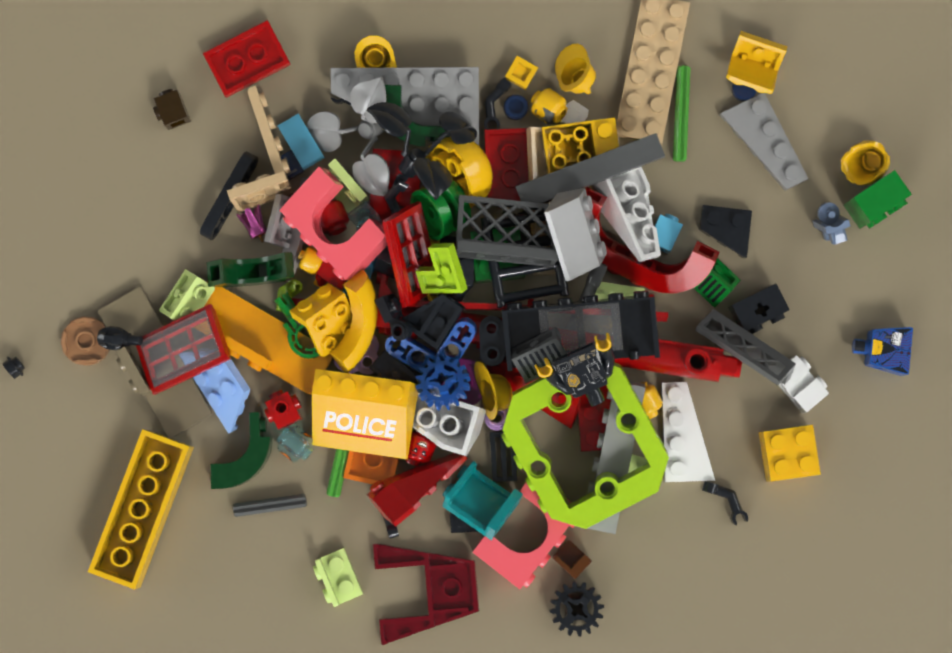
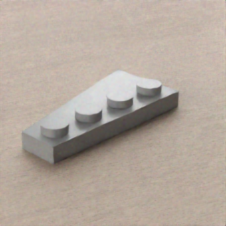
(762, 132)

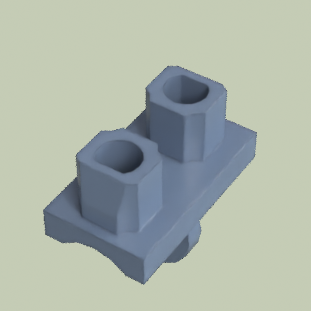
(831, 223)

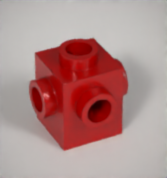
(289, 416)

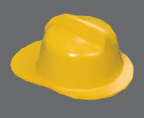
(374, 53)
(575, 70)
(494, 389)

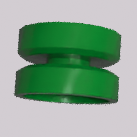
(441, 213)

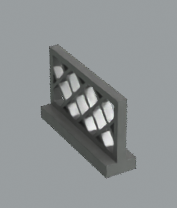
(500, 251)

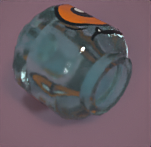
(295, 443)

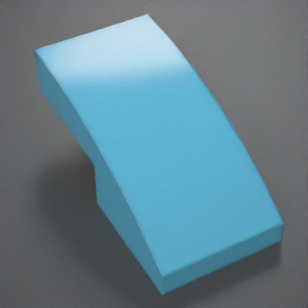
(301, 141)

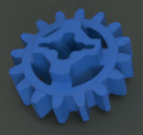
(454, 384)

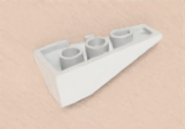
(630, 212)
(449, 429)

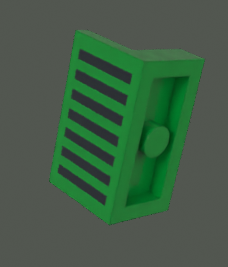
(717, 284)

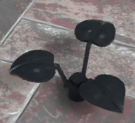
(431, 173)

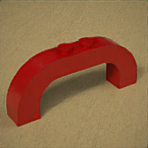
(651, 273)

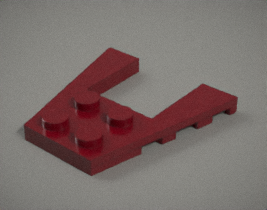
(449, 585)

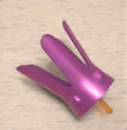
(253, 224)

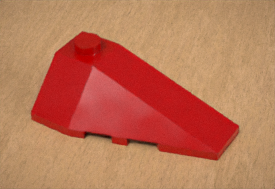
(400, 494)

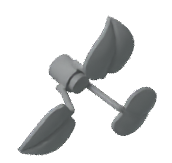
(372, 171)

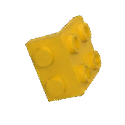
(755, 62)
(325, 316)

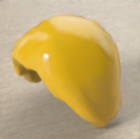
(865, 162)

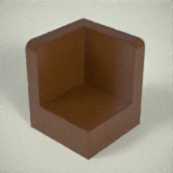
(572, 559)

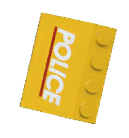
(363, 413)

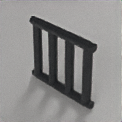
(498, 274)

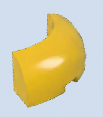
(363, 324)

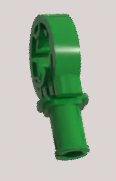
(286, 310)

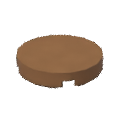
(81, 343)

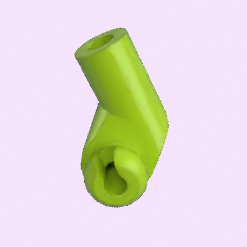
(293, 287)

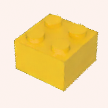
(789, 453)

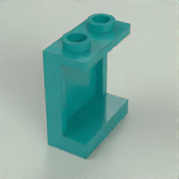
(480, 501)

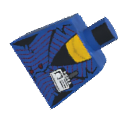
(886, 349)

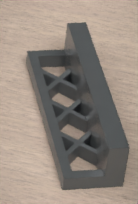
(746, 347)

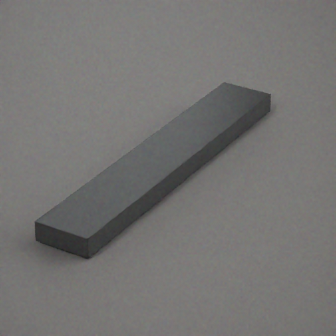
(593, 170)

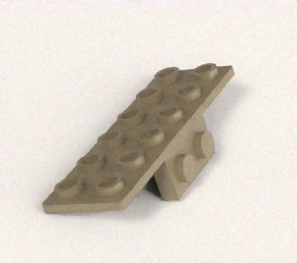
(175, 407)

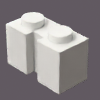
(802, 387)

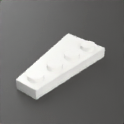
(683, 436)

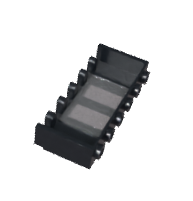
(627, 319)

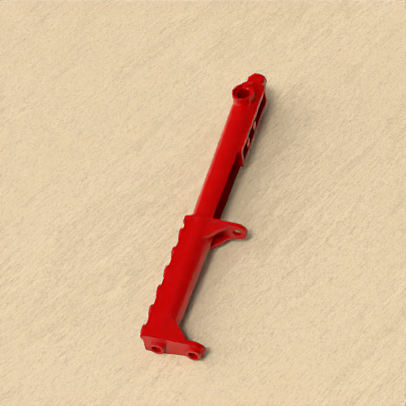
(673, 355)

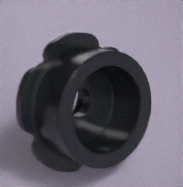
(14, 367)

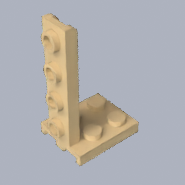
(266, 185)

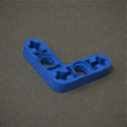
(428, 353)

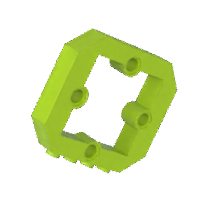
(597, 504)

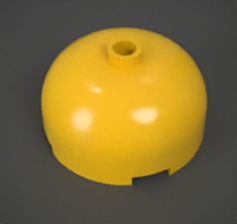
(467, 166)

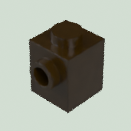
(171, 109)

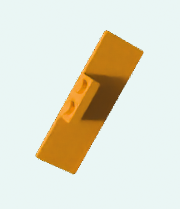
(265, 341)

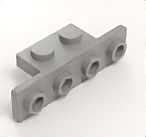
(280, 233)

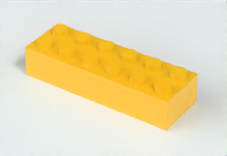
(140, 509)

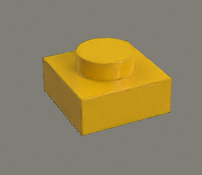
(521, 72)

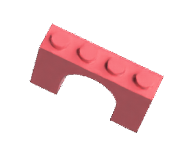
(305, 213)
(519, 566)

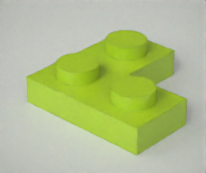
(446, 272)

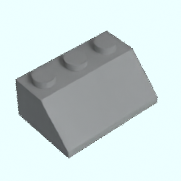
(575, 233)

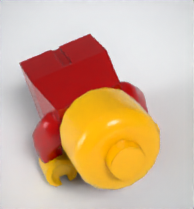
(314, 265)

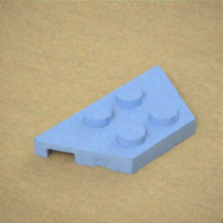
(225, 392)

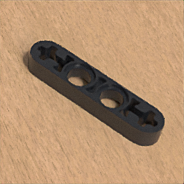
(223, 205)

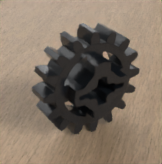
(568, 617)

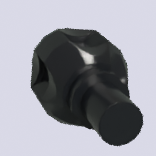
(116, 338)

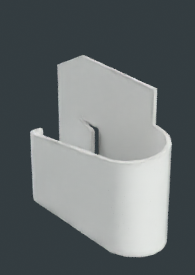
(575, 113)

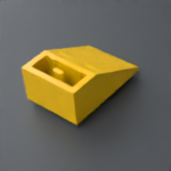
(578, 141)

